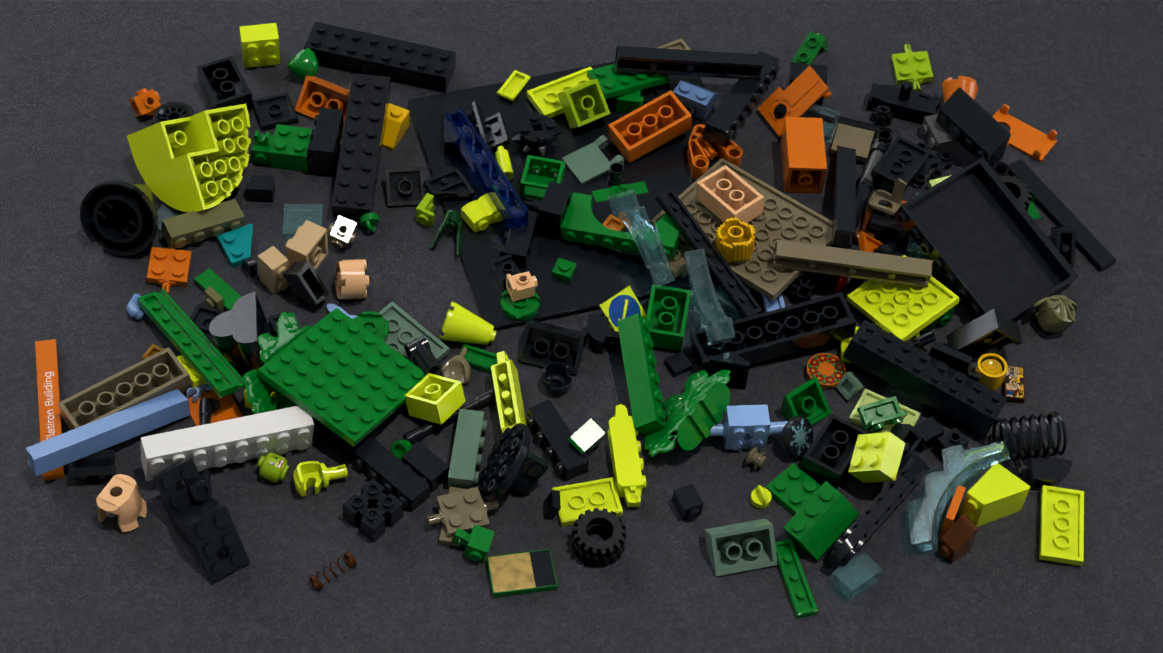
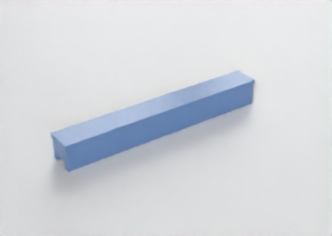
(107, 432)

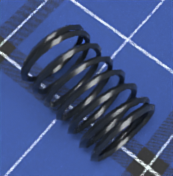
(1010, 443)

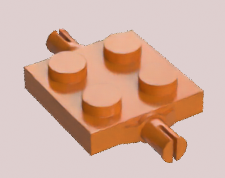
(169, 267)

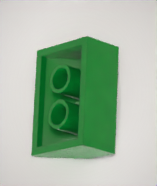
(821, 521)

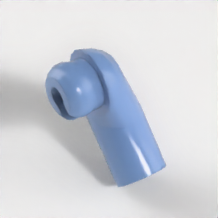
(133, 308)

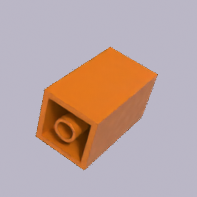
(803, 155)

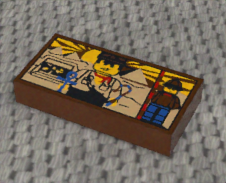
(1014, 384)

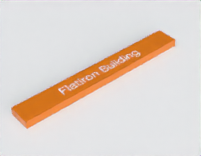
(48, 397)

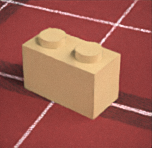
(271, 269)

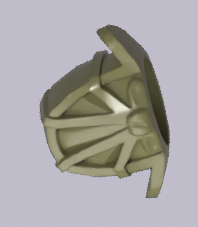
(1055, 313)

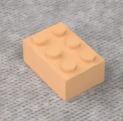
(729, 196)

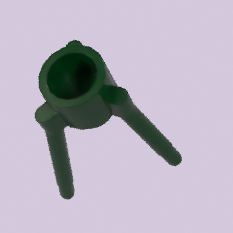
(450, 222)

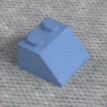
(697, 97)

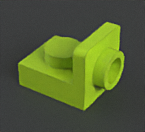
(425, 210)

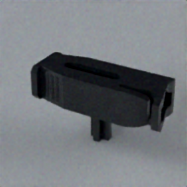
(903, 101)

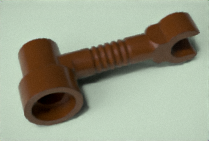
(865, 223)

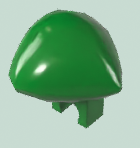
(304, 64)

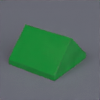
(807, 402)

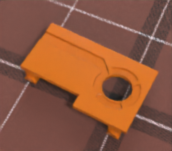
(796, 97)
(1025, 137)
(227, 410)

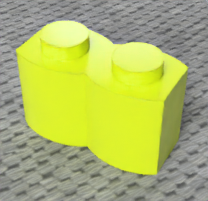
(480, 213)

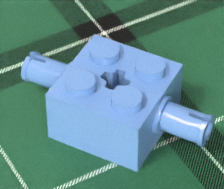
(746, 427)

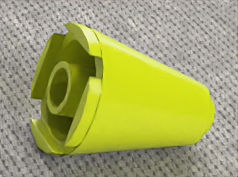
(466, 327)

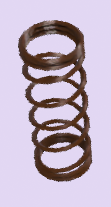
(353, 563)

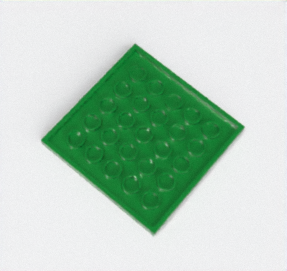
(342, 376)

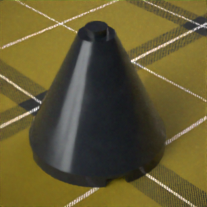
(120, 216)

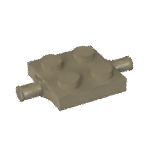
(462, 511)

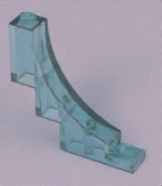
(644, 235)

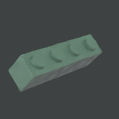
(466, 449)

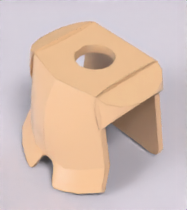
(122, 499)

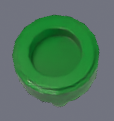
(369, 221)
(400, 447)

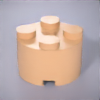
(351, 279)

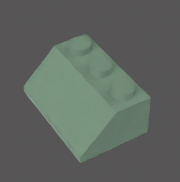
(741, 547)

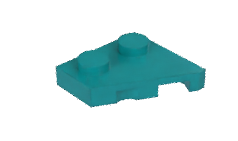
(237, 244)

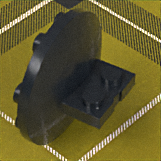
(511, 465)

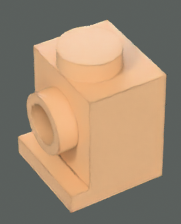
(521, 285)

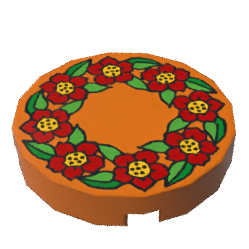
(826, 368)

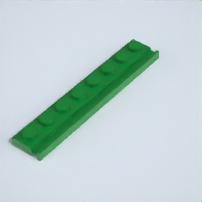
(191, 343)

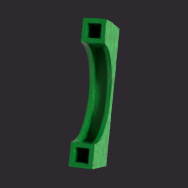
(583, 227)

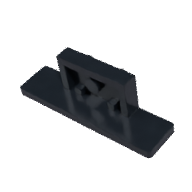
(492, 129)

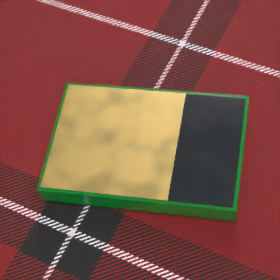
(521, 573)

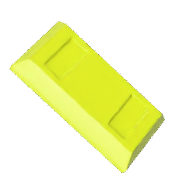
(513, 85)

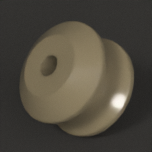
(756, 458)

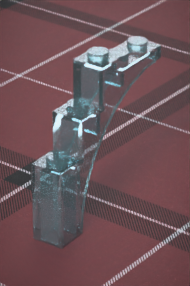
(704, 299)
(959, 467)

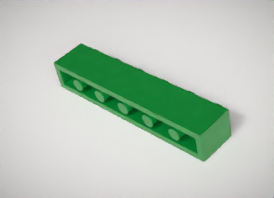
(641, 374)

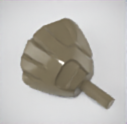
(457, 368)

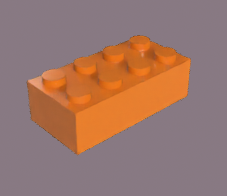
(650, 126)

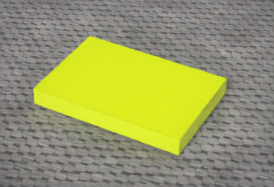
(585, 496)

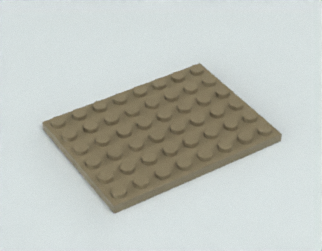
(781, 220)

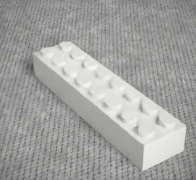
(229, 440)

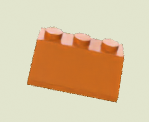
(321, 93)

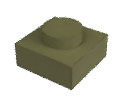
(213, 299)

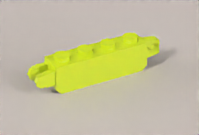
(507, 392)
(625, 457)

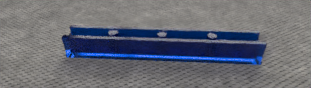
(486, 169)

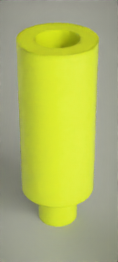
(503, 160)

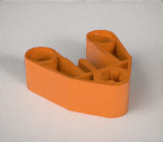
(701, 150)

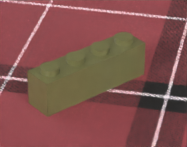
(202, 224)

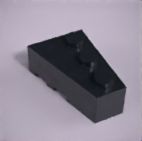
(984, 334)

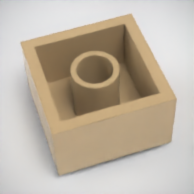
(308, 245)

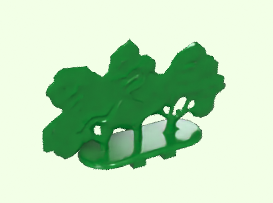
(259, 391)
(691, 412)

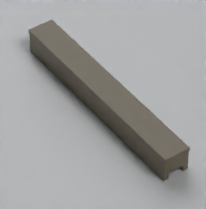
(852, 263)

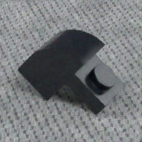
(599, 336)

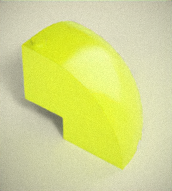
(194, 158)

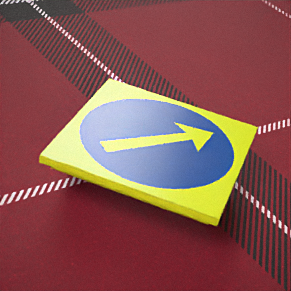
(621, 306)

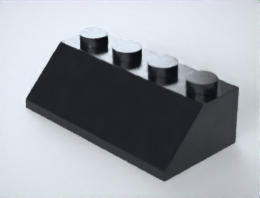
(973, 127)

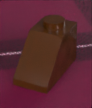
(957, 539)

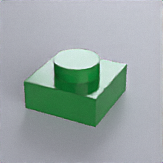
(564, 269)

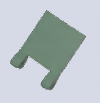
(590, 161)

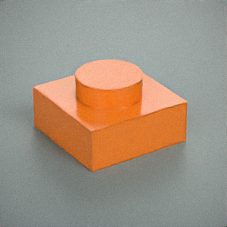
(614, 223)

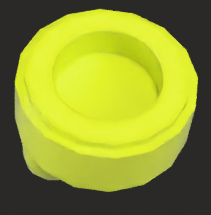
(760, 497)

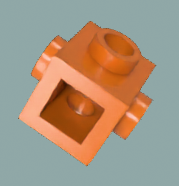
(145, 102)

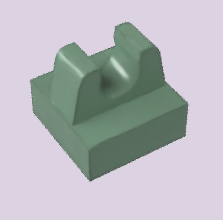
(849, 386)

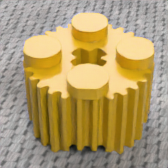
(735, 240)

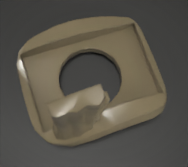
(893, 199)

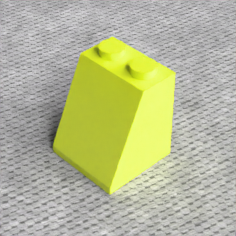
(994, 496)

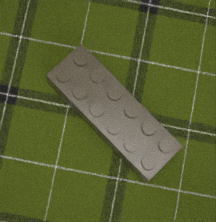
(125, 389)

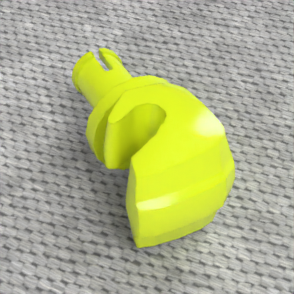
(317, 475)

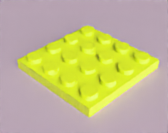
(902, 307)

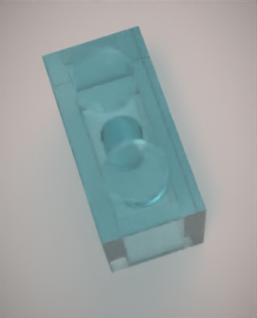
(855, 576)

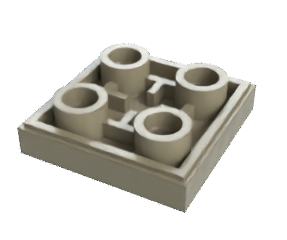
(853, 138)

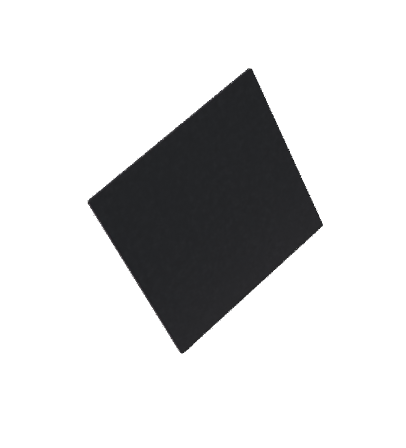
(599, 270)

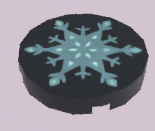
(797, 436)

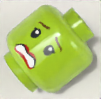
(273, 467)

